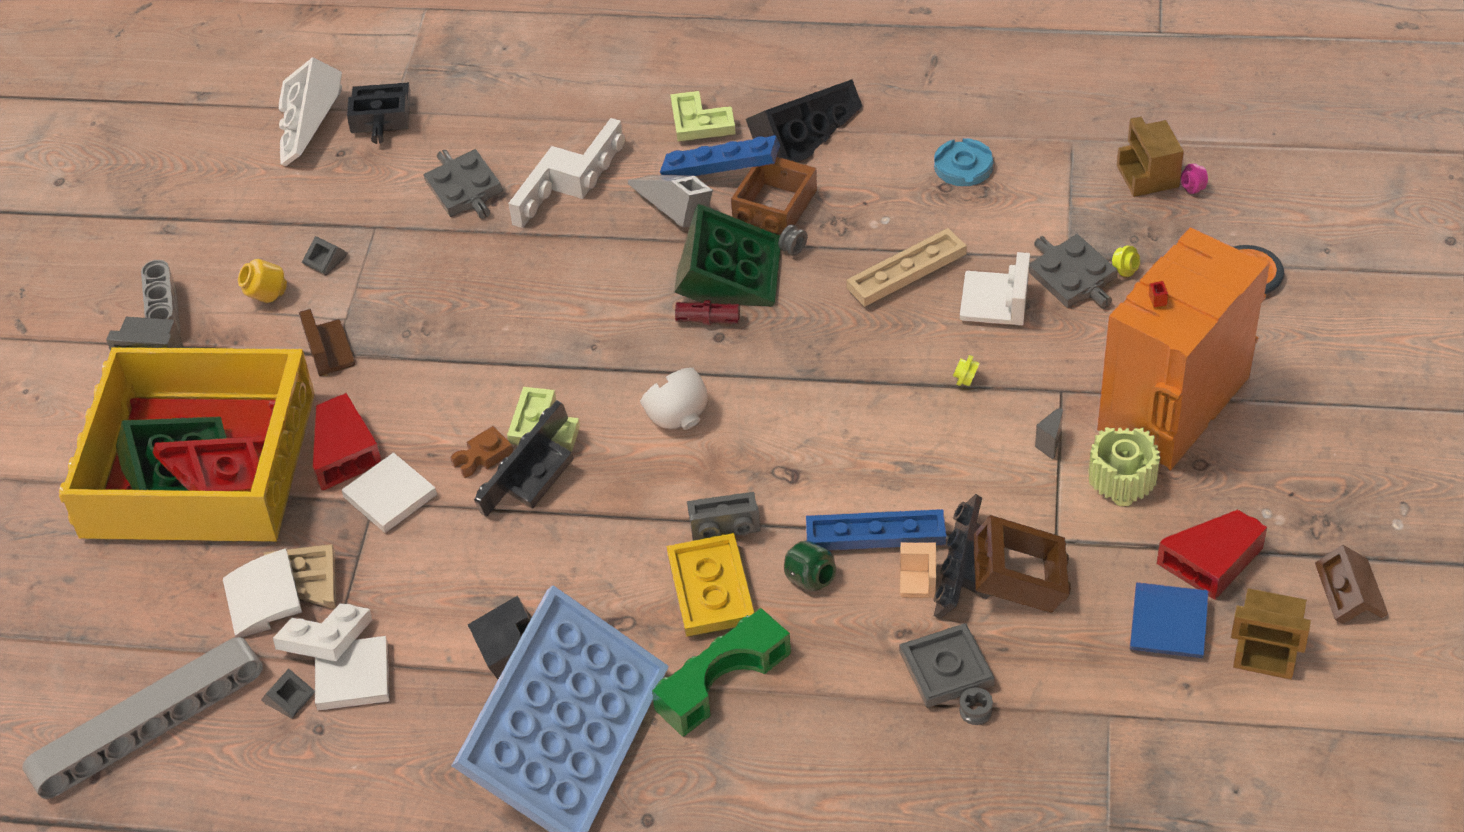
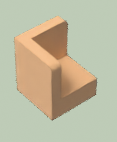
(918, 570)

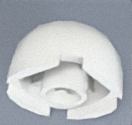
(678, 401)

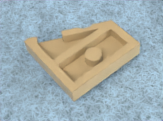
(314, 574)

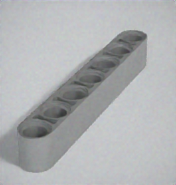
(141, 718)

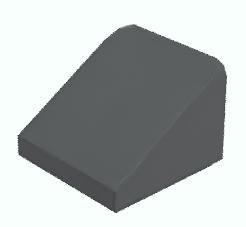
(323, 255)
(1049, 432)
(288, 694)

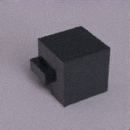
(500, 632)

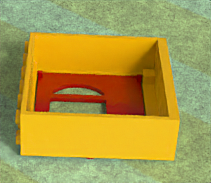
(254, 396)

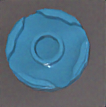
(963, 162)

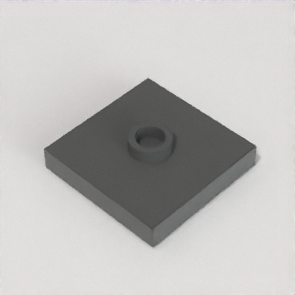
(946, 664)

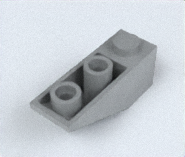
(674, 195)

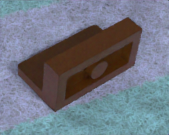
(327, 344)
(1349, 585)

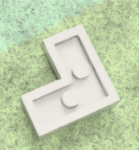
(324, 639)

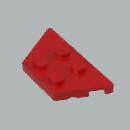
(213, 463)

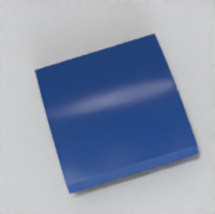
(1169, 620)

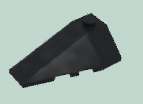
(806, 121)

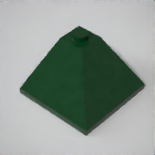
(728, 261)
(137, 443)

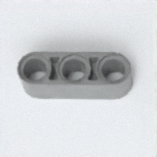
(159, 292)

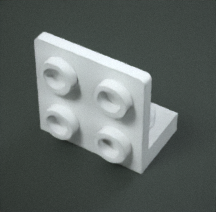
(996, 295)

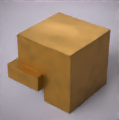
(1151, 159)
(1270, 633)

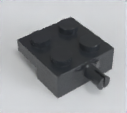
(379, 109)

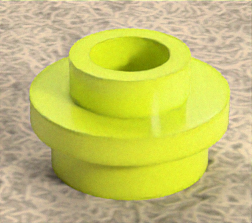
(1126, 260)
(966, 371)

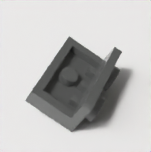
(724, 515)

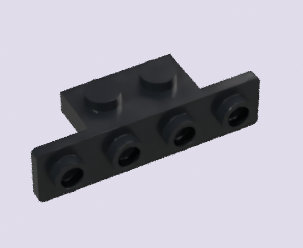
(531, 466)
(959, 566)

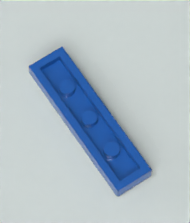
(721, 157)
(876, 529)

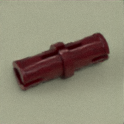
(707, 312)

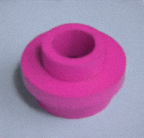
(1194, 178)

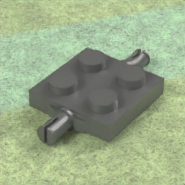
(463, 183)
(1073, 271)

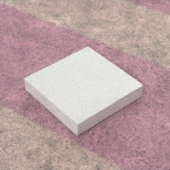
(389, 492)
(356, 677)

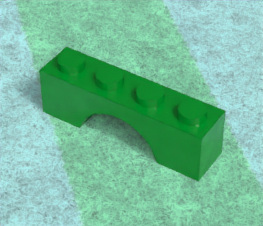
(754, 645)

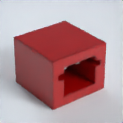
(1158, 294)

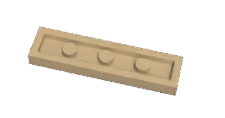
(906, 267)

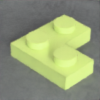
(695, 123)
(527, 414)

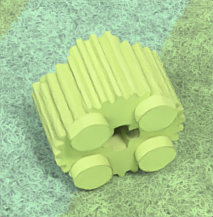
(1124, 464)

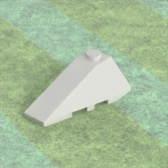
(305, 102)

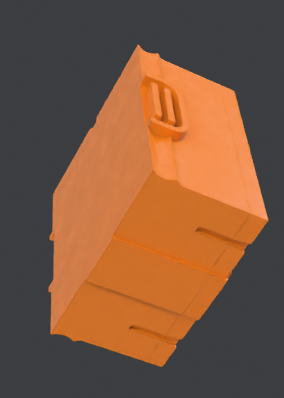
(1186, 359)

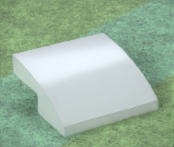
(261, 593)

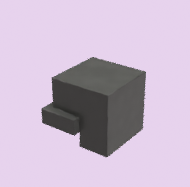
(145, 333)

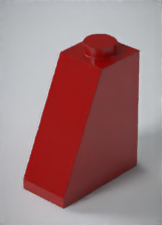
(341, 443)
(1213, 551)

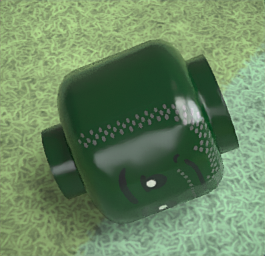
(809, 565)

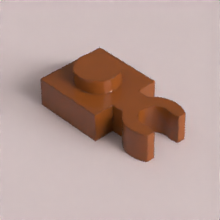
(483, 449)

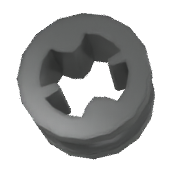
(793, 240)
(970, 698)

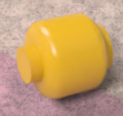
(262, 280)

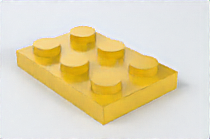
(709, 584)

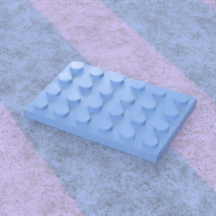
(561, 716)

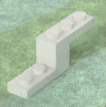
(566, 173)

